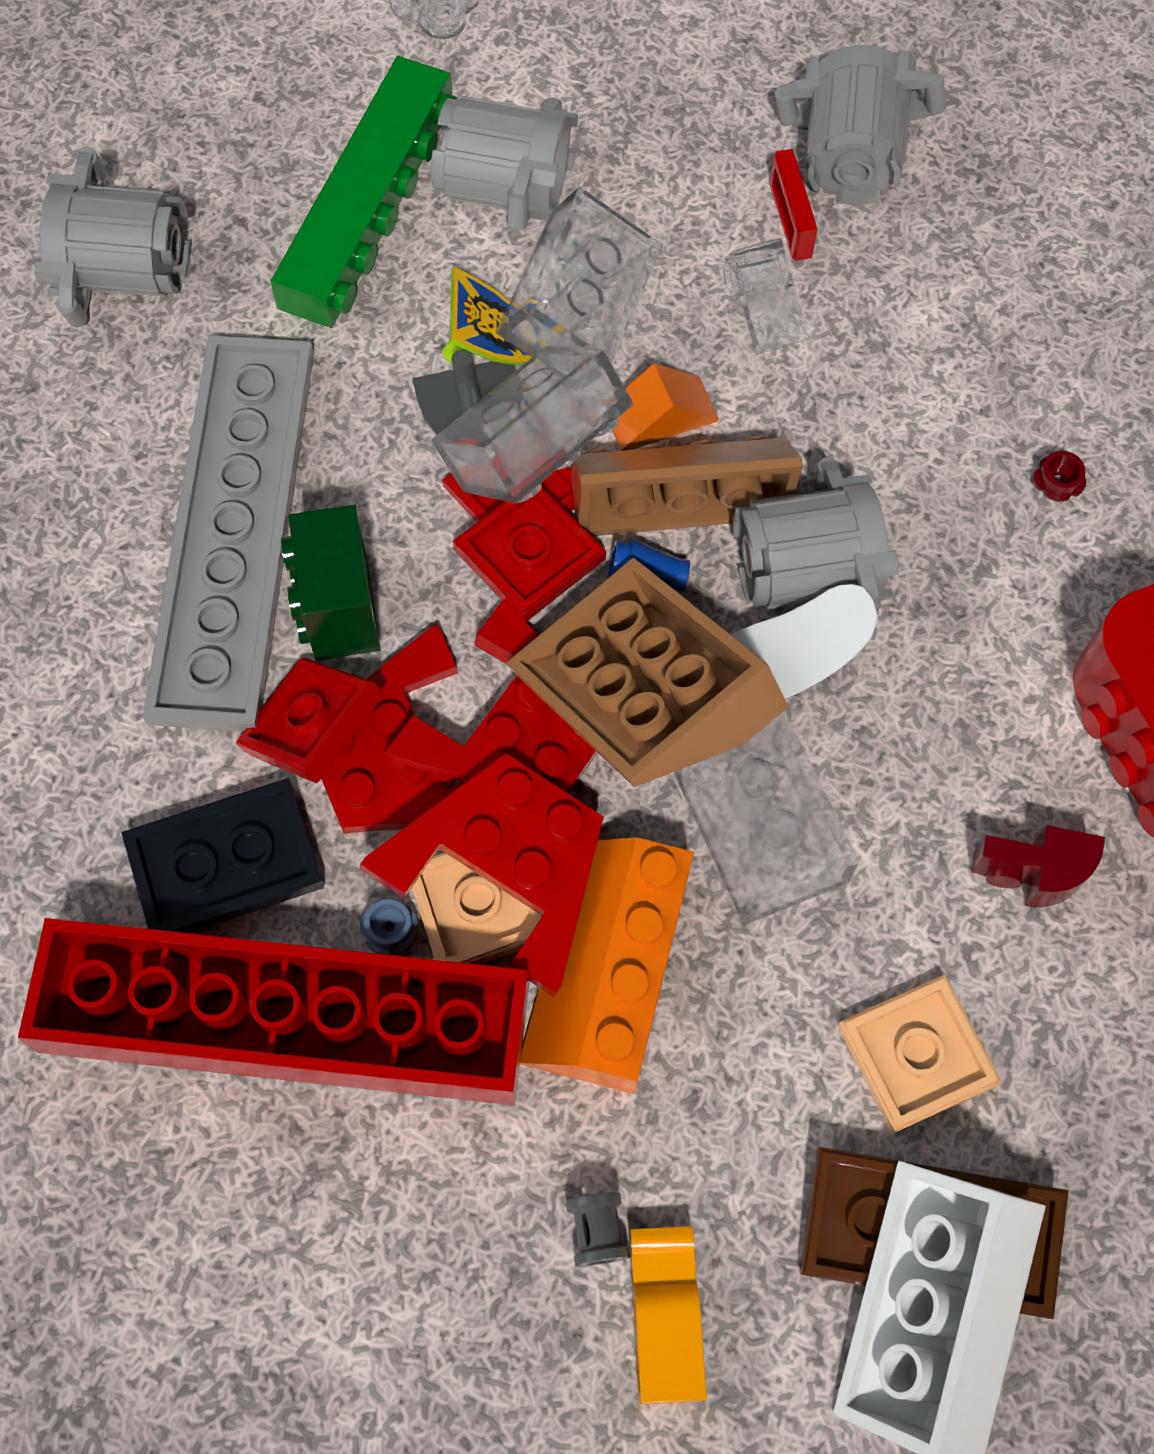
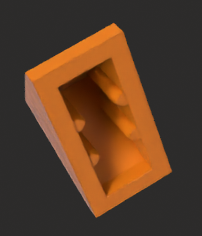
(663, 406)

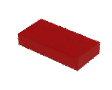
(793, 205)

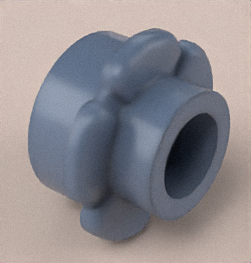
(387, 911)

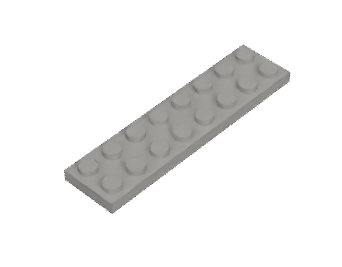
(228, 536)

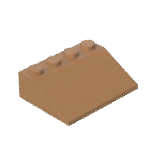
(649, 677)

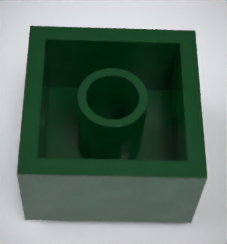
(330, 583)

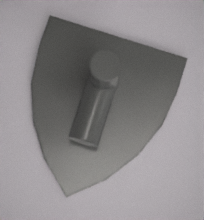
(451, 393)

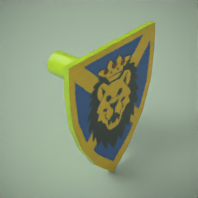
(474, 318)

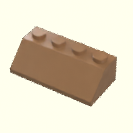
(679, 484)

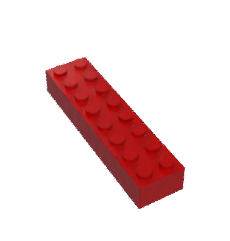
(277, 1011)

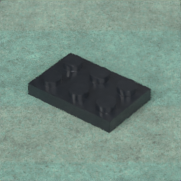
(222, 859)

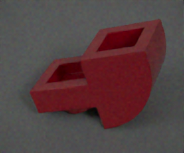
(1051, 866)

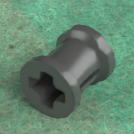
(597, 1229)

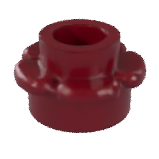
(1063, 464)

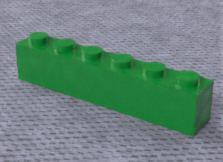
(363, 194)

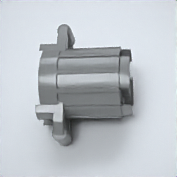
(859, 118)
(504, 156)
(107, 239)
(815, 542)

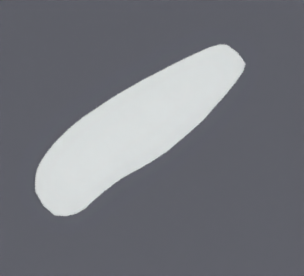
(813, 638)

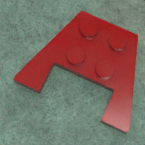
(515, 725)
(358, 783)
(519, 838)

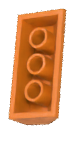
(615, 966)

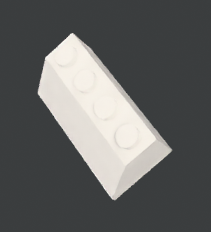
(939, 1313)

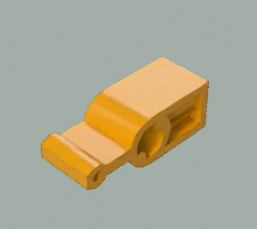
(667, 1316)

